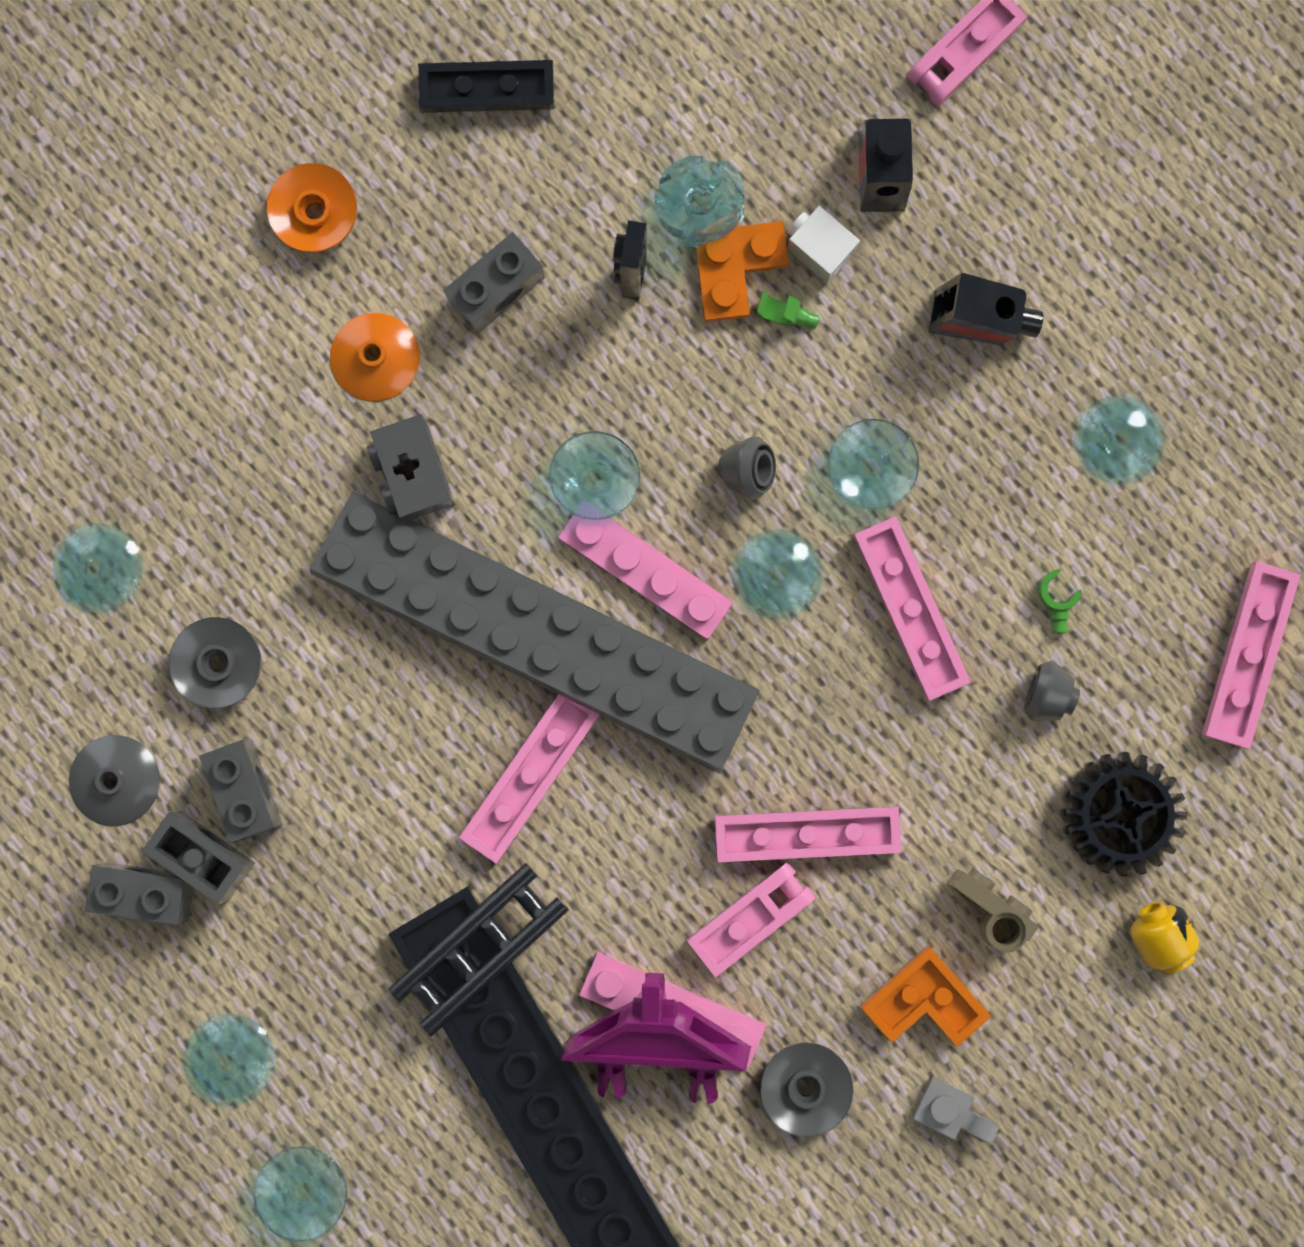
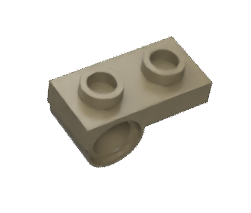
(978, 890)

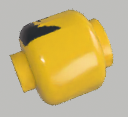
(1165, 937)

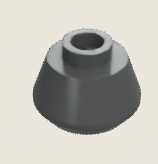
(748, 467)
(1051, 693)

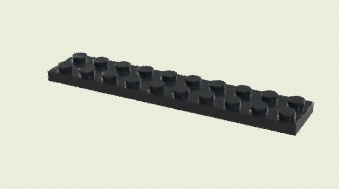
(536, 1096)

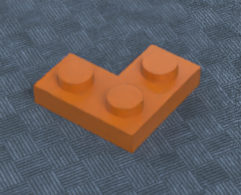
(726, 261)
(923, 988)

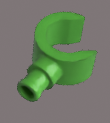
(785, 313)
(1058, 611)

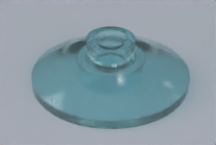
(887, 445)
(1098, 445)
(598, 454)
(119, 570)
(771, 597)
(250, 1052)
(287, 1213)

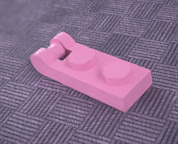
(966, 47)
(749, 920)

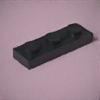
(486, 86)
(630, 259)

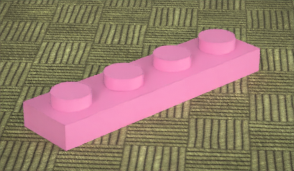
(648, 572)
(911, 608)
(1250, 655)
(528, 777)
(807, 834)
(617, 983)

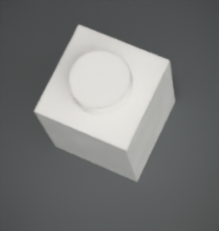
(821, 243)

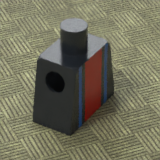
(883, 162)
(982, 311)

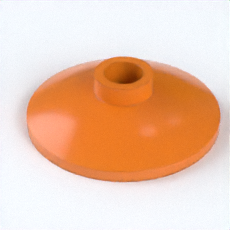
(300, 189)
(382, 377)

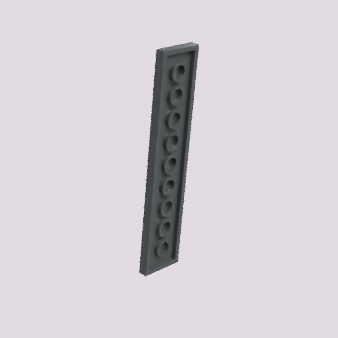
(535, 632)

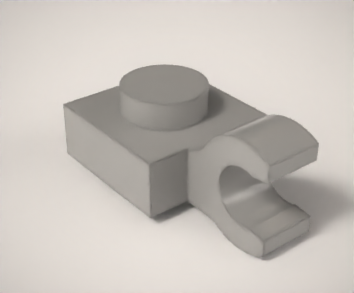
(949, 1110)

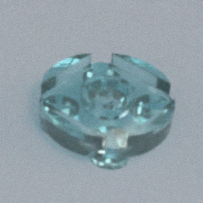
(700, 223)

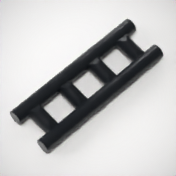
(508, 949)

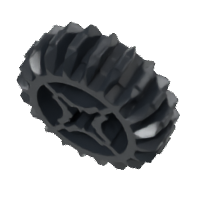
(1132, 833)

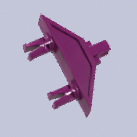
(657, 1034)

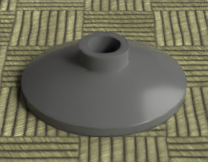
(192, 658)
(136, 776)
(810, 1113)

